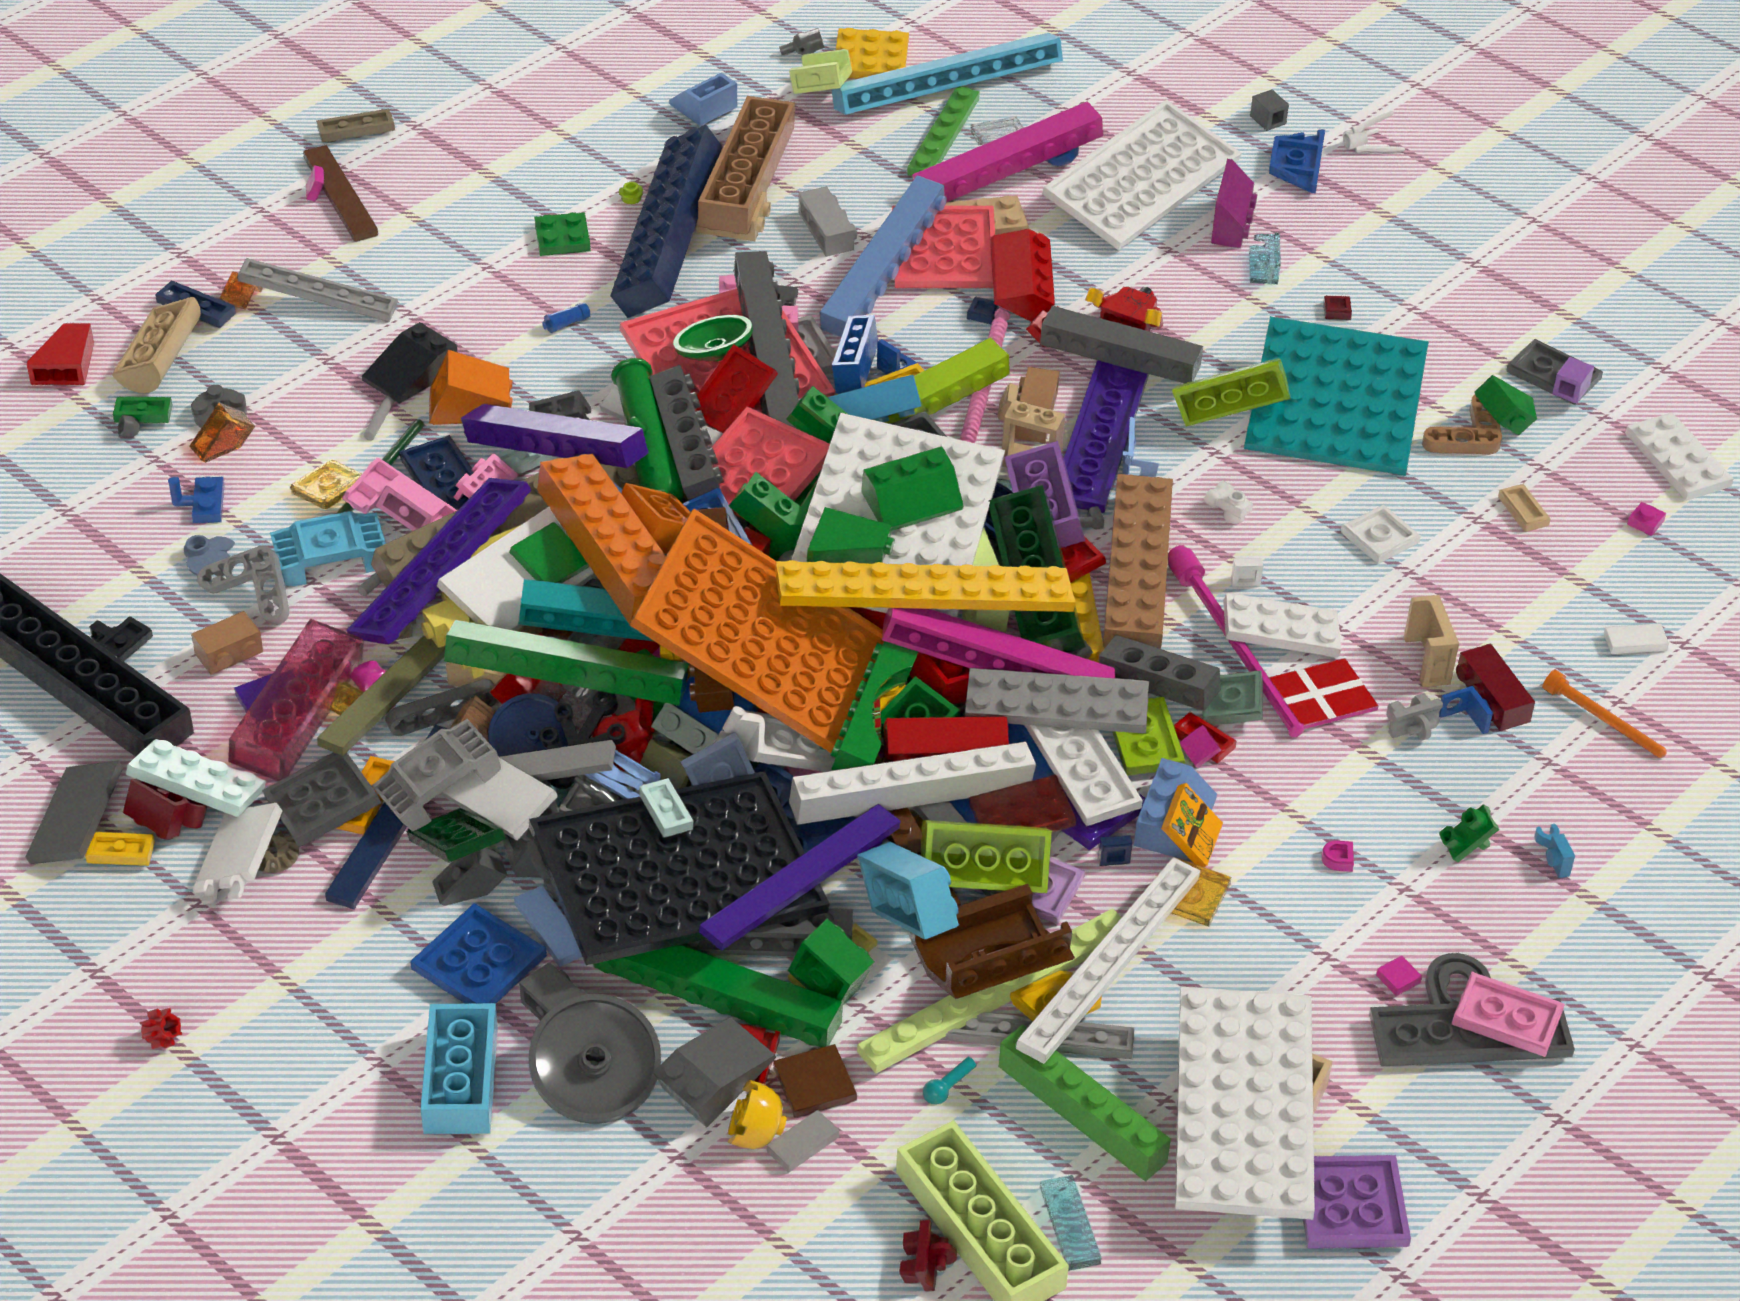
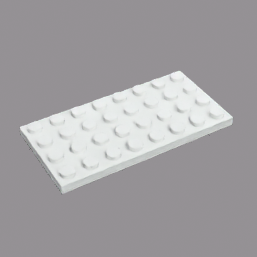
(1141, 174)
(1245, 1103)

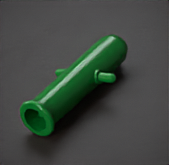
(641, 410)

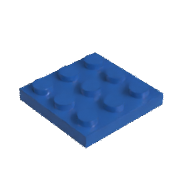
(478, 957)

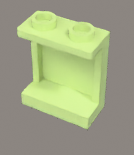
(821, 71)

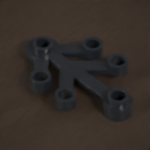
(584, 736)

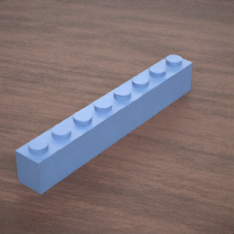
(884, 254)

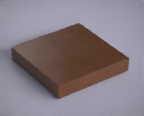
(815, 1080)

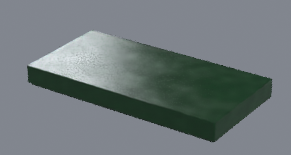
(456, 835)

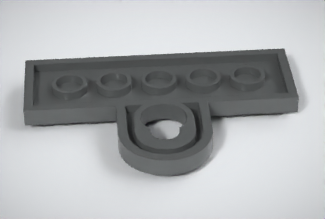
(1426, 1031)

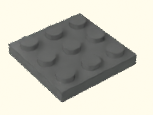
(321, 797)

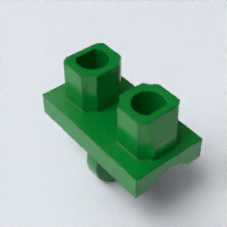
(1469, 834)

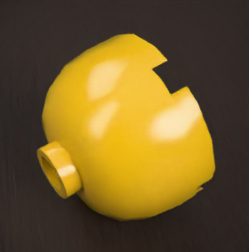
(756, 1117)

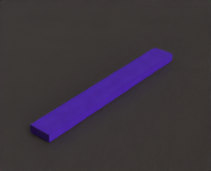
(799, 877)

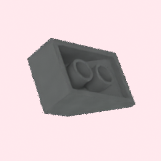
(713, 1069)

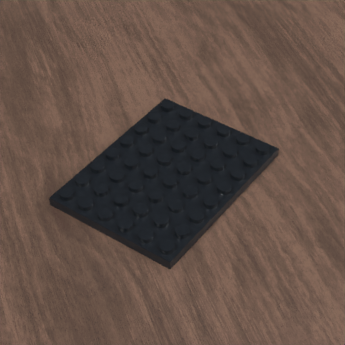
(648, 892)

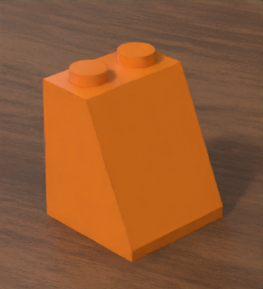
(465, 385)

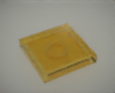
(325, 484)
(1204, 897)

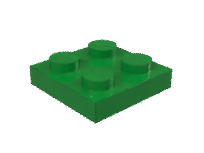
(562, 233)

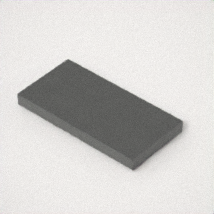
(74, 812)

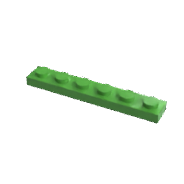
(944, 129)

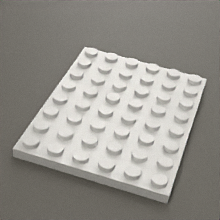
(941, 540)

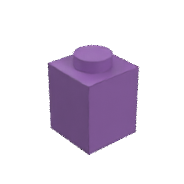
(1573, 380)

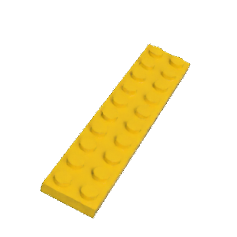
(924, 586)

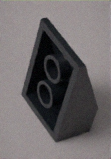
(409, 363)

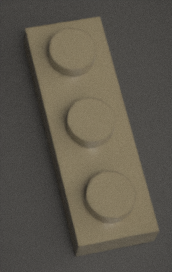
(355, 125)

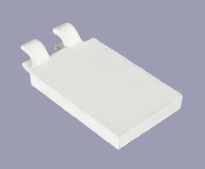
(237, 851)

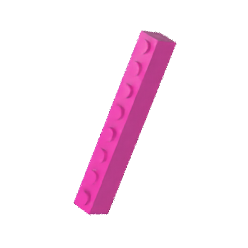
(1016, 151)
(980, 646)

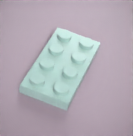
(196, 777)

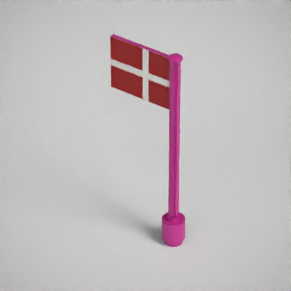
(1301, 696)

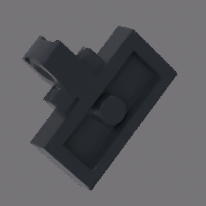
(122, 639)

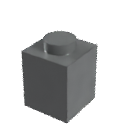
(1269, 110)

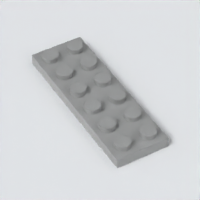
(1058, 700)

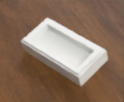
(1636, 638)

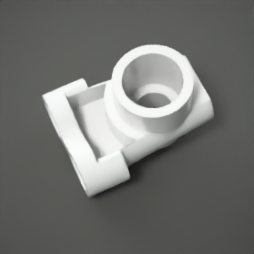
(1229, 500)

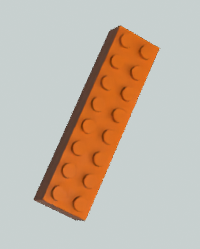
(602, 528)

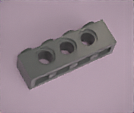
(1168, 673)

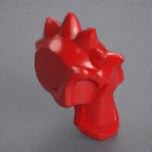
(637, 728)

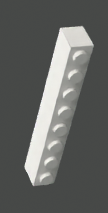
(909, 782)

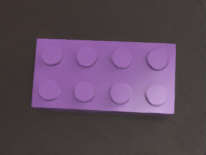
(1047, 468)

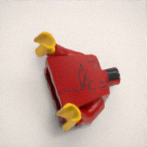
(1128, 307)

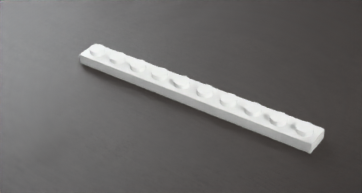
(1107, 961)

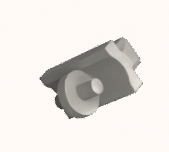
(1416, 719)

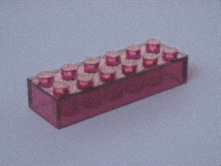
(295, 701)

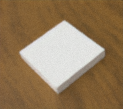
(1380, 534)

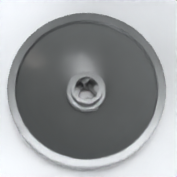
(600, 1031)

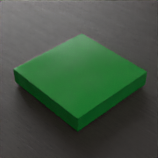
(549, 555)

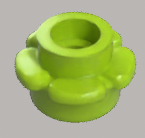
(631, 193)

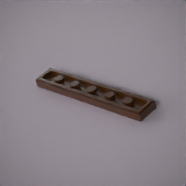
(342, 194)

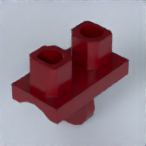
(931, 1255)

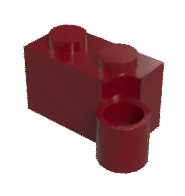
(162, 810)

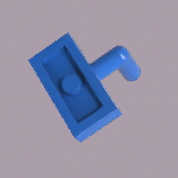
(206, 501)

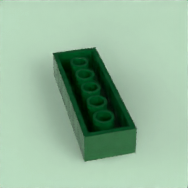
(1030, 538)

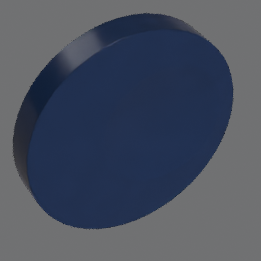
(518, 724)

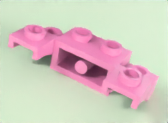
(396, 496)

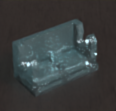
(1265, 259)

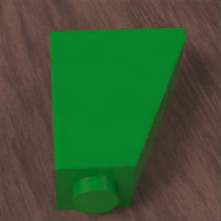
(849, 538)

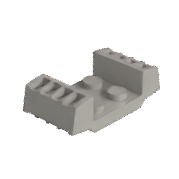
(434, 768)

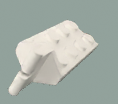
(774, 742)

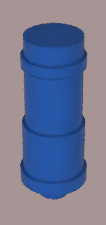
(563, 318)

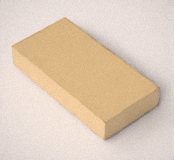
(1524, 507)

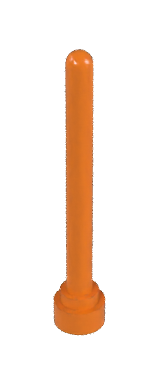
(1557, 684)

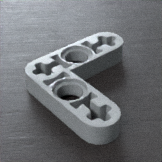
(256, 572)

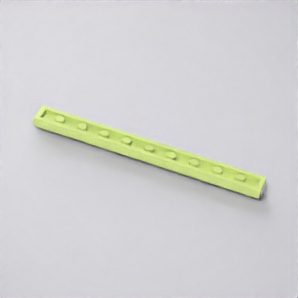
(951, 1013)

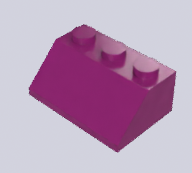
(1233, 207)

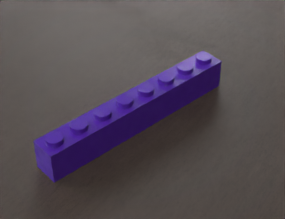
(554, 435)

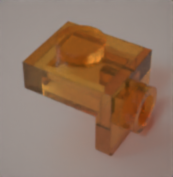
(238, 292)

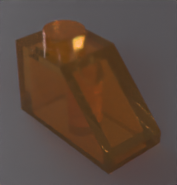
(222, 433)

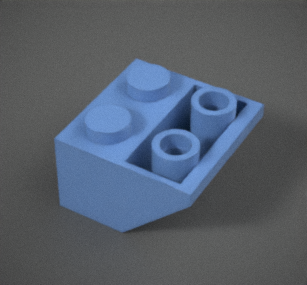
(707, 99)

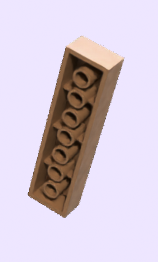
(746, 164)
(1138, 559)

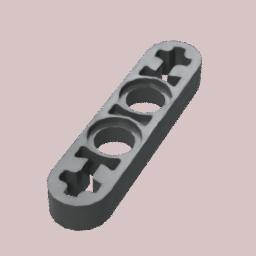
(441, 702)

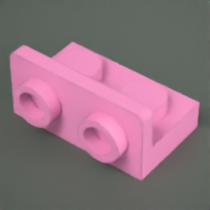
(491, 468)

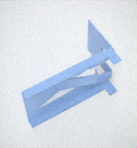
(1147, 468)
(638, 771)

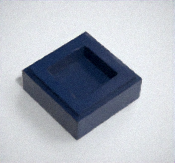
(982, 310)
(1115, 850)

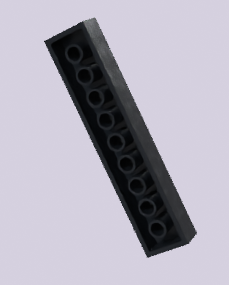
(86, 675)

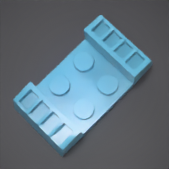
(326, 541)

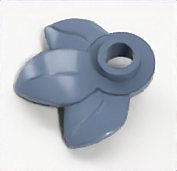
(206, 551)

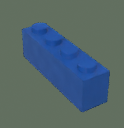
(855, 353)

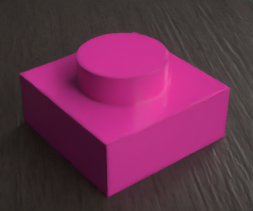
(1646, 518)

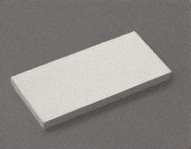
(492, 581)

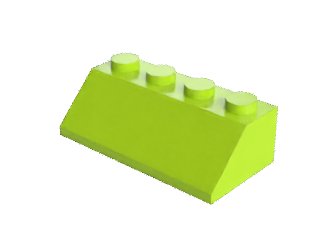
(1232, 392)
(989, 854)

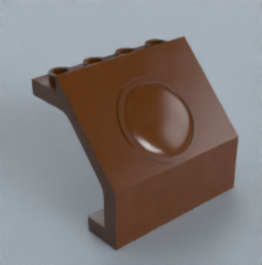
(993, 944)

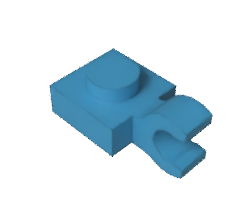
(1559, 853)

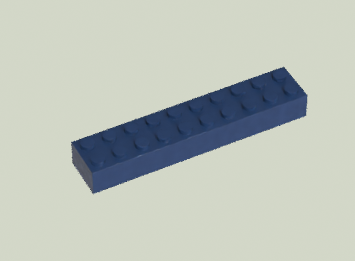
(666, 222)

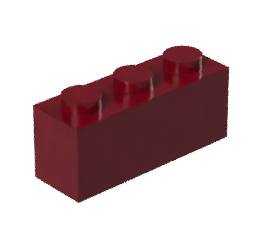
(1496, 684)

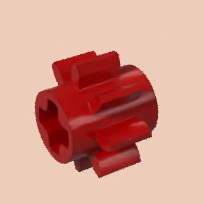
(161, 1028)

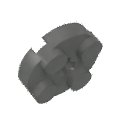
(207, 401)

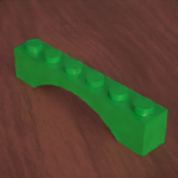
(860, 737)

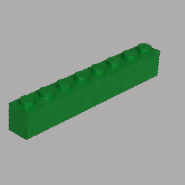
(566, 662)
(733, 991)

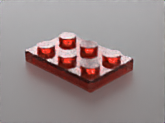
(1027, 804)

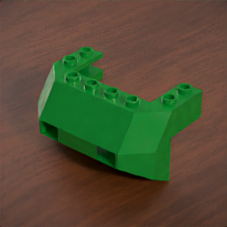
(765, 504)

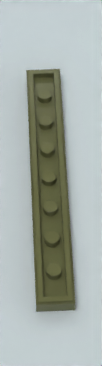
(381, 697)

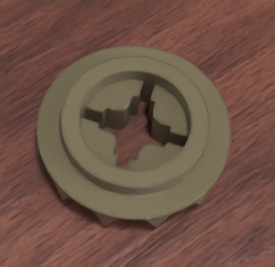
(286, 856)

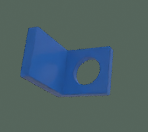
(889, 358)
(1471, 703)

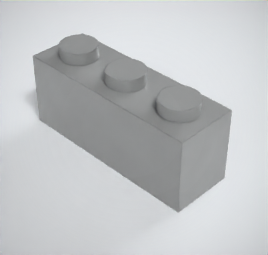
(827, 221)

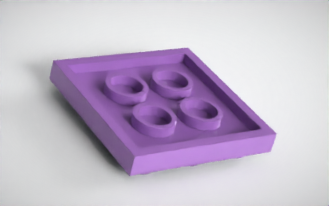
(1357, 1203)

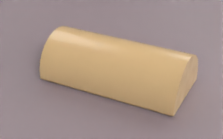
(157, 345)

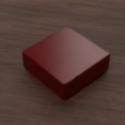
(1337, 307)

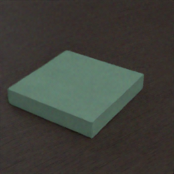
(1238, 699)

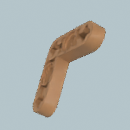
(1487, 436)

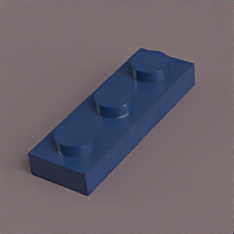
(212, 309)

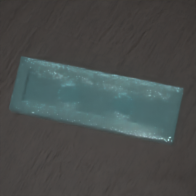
(1070, 1222)

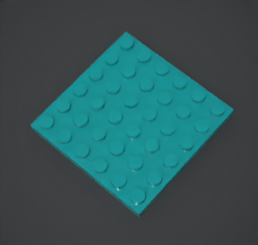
(1348, 396)

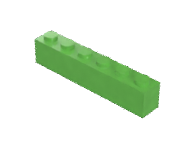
(1088, 1107)

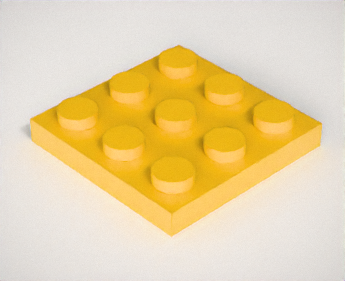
(873, 50)

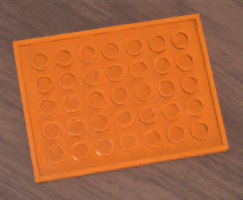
(723, 615)

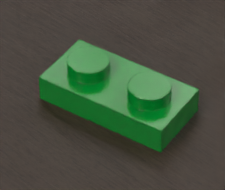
(144, 409)

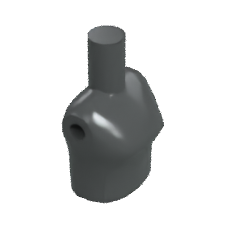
(804, 43)

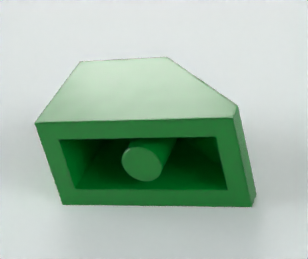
(1507, 404)

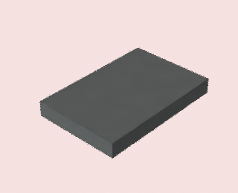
(1541, 363)

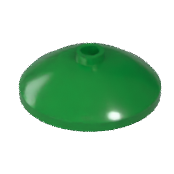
(713, 337)

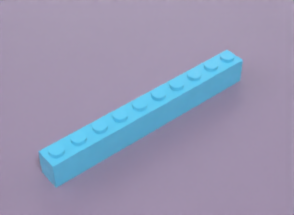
(947, 73)

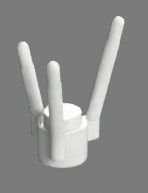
(1358, 137)

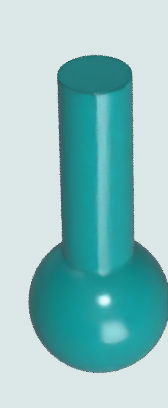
(937, 1090)

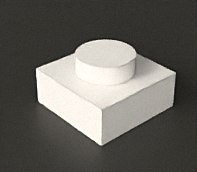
(1246, 572)

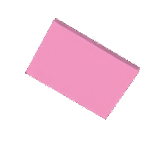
(1508, 1014)

